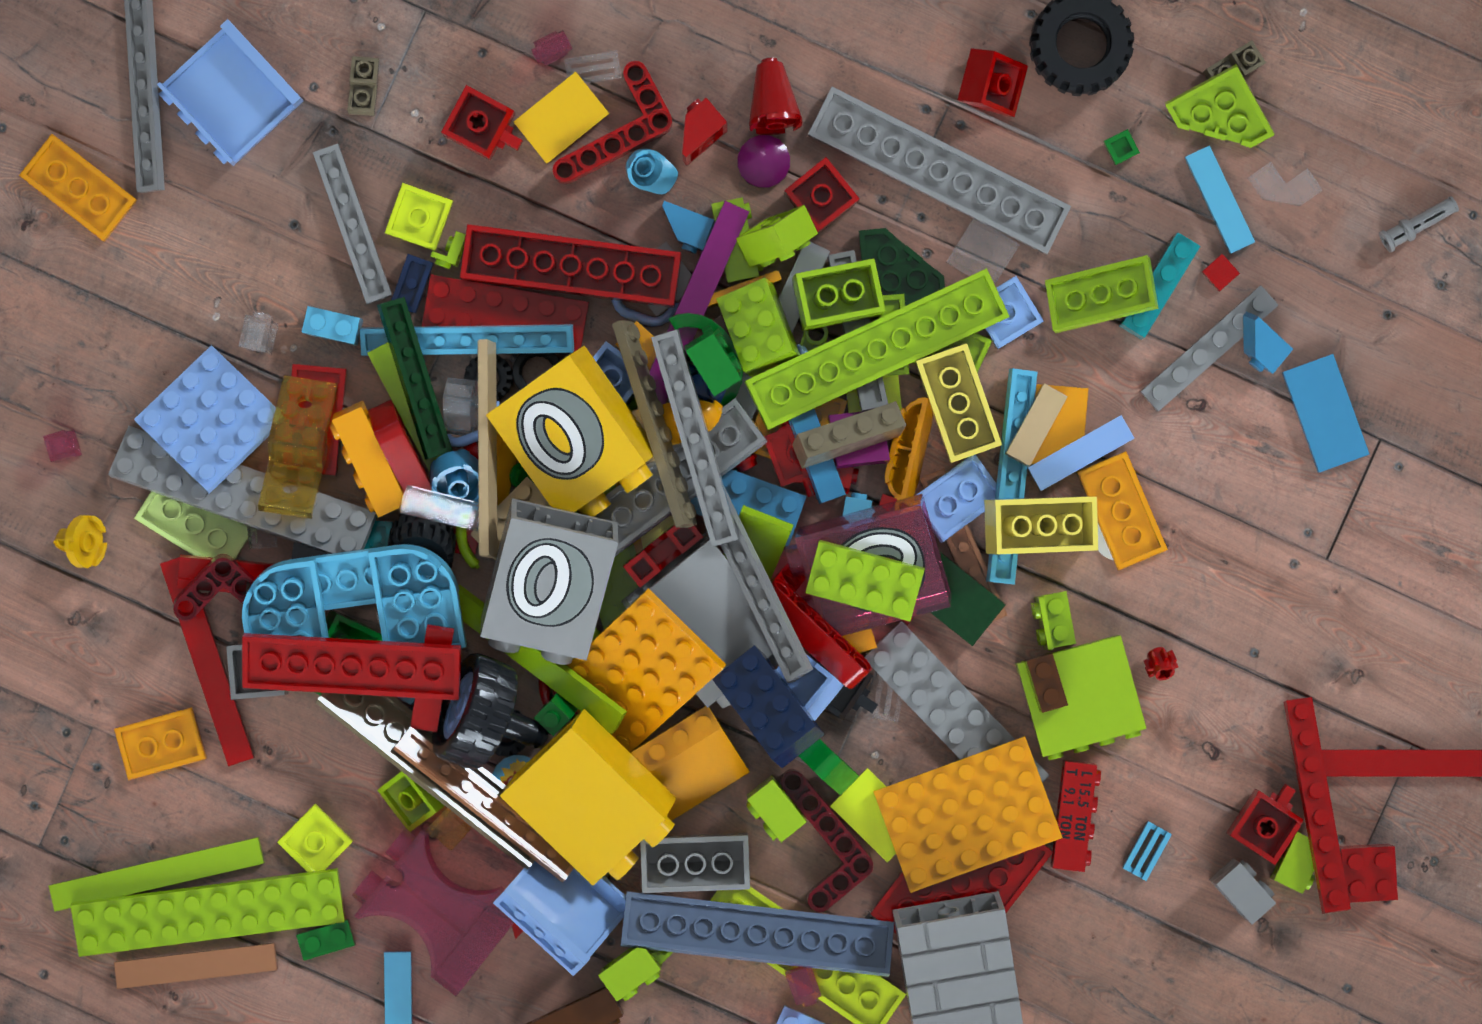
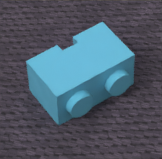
(332, 325)

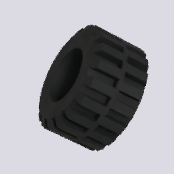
(426, 533)

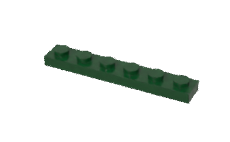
(414, 378)

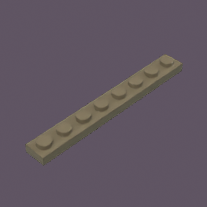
(654, 424)

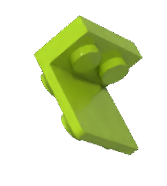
(1054, 620)

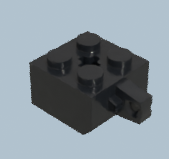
(851, 698)

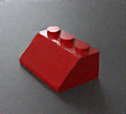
(701, 129)

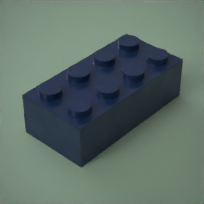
(768, 706)

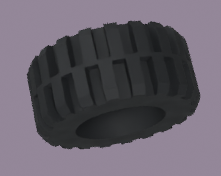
(1074, 79)

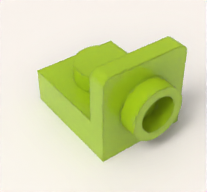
(455, 249)

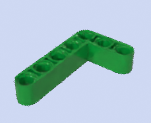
(829, 766)

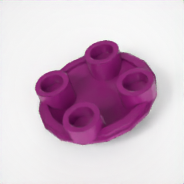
(763, 161)

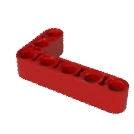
(621, 134)
(397, 447)
(817, 634)

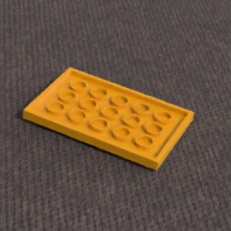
(647, 666)
(967, 814)

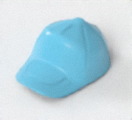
(651, 171)

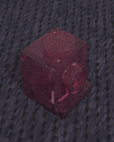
(62, 445)

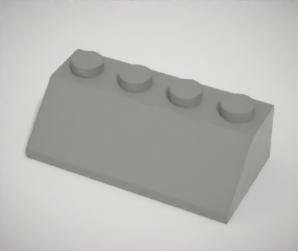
(696, 863)

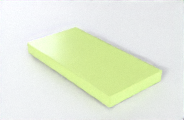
(192, 528)

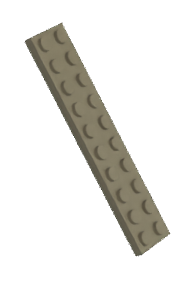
(381, 724)

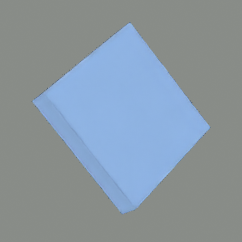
(1021, 312)

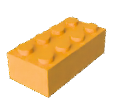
(370, 464)

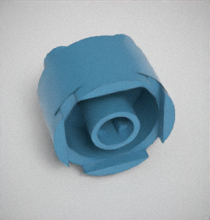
(455, 475)

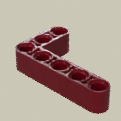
(217, 581)
(831, 837)

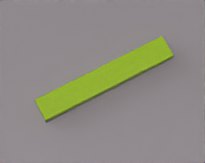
(386, 369)

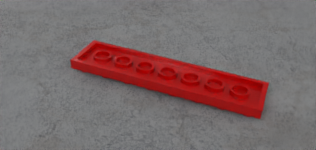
(351, 666)

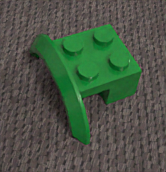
(712, 355)

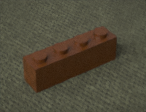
(593, 1008)

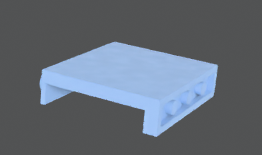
(230, 94)
(563, 917)

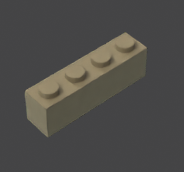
(848, 435)

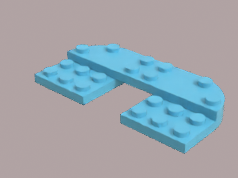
(402, 580)

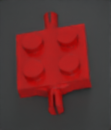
(785, 459)

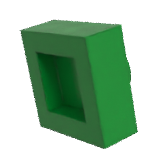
(1121, 147)

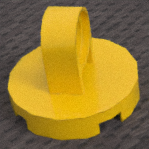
(83, 541)

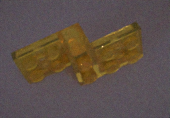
(297, 447)

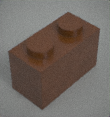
(1046, 682)

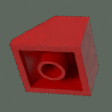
(992, 82)

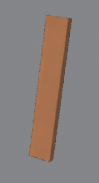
(965, 549)
(196, 965)

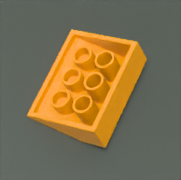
(692, 760)

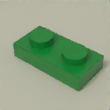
(325, 939)

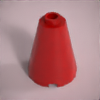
(773, 100)

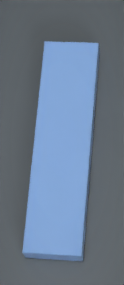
(1080, 453)

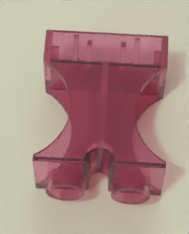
(453, 921)

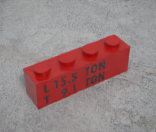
(1074, 815)

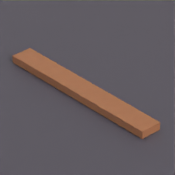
(481, 802)

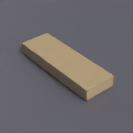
(1036, 425)

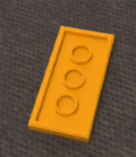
(78, 187)
(1122, 511)

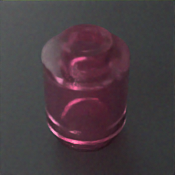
(551, 47)

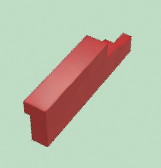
(191, 565)

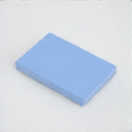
(958, 497)

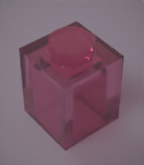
(803, 985)

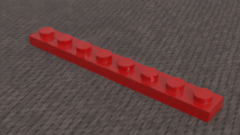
(1317, 805)

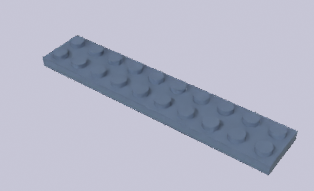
(757, 934)

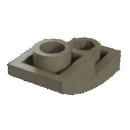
(1246, 58)
(363, 86)

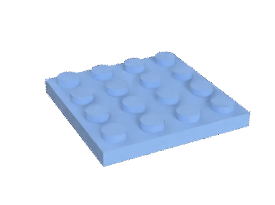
(209, 419)

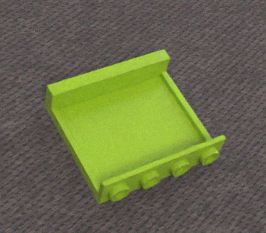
(1098, 698)

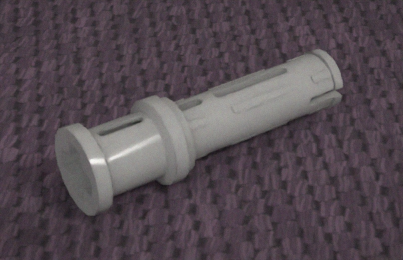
(1408, 229)

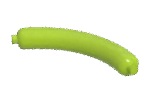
(464, 548)

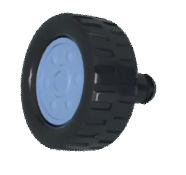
(483, 715)

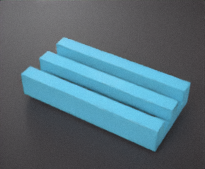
(1157, 831)

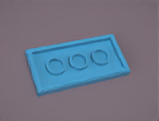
(1325, 413)

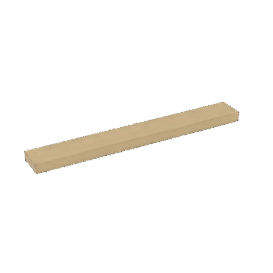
(487, 450)

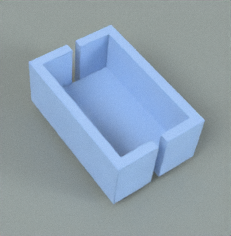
(815, 688)

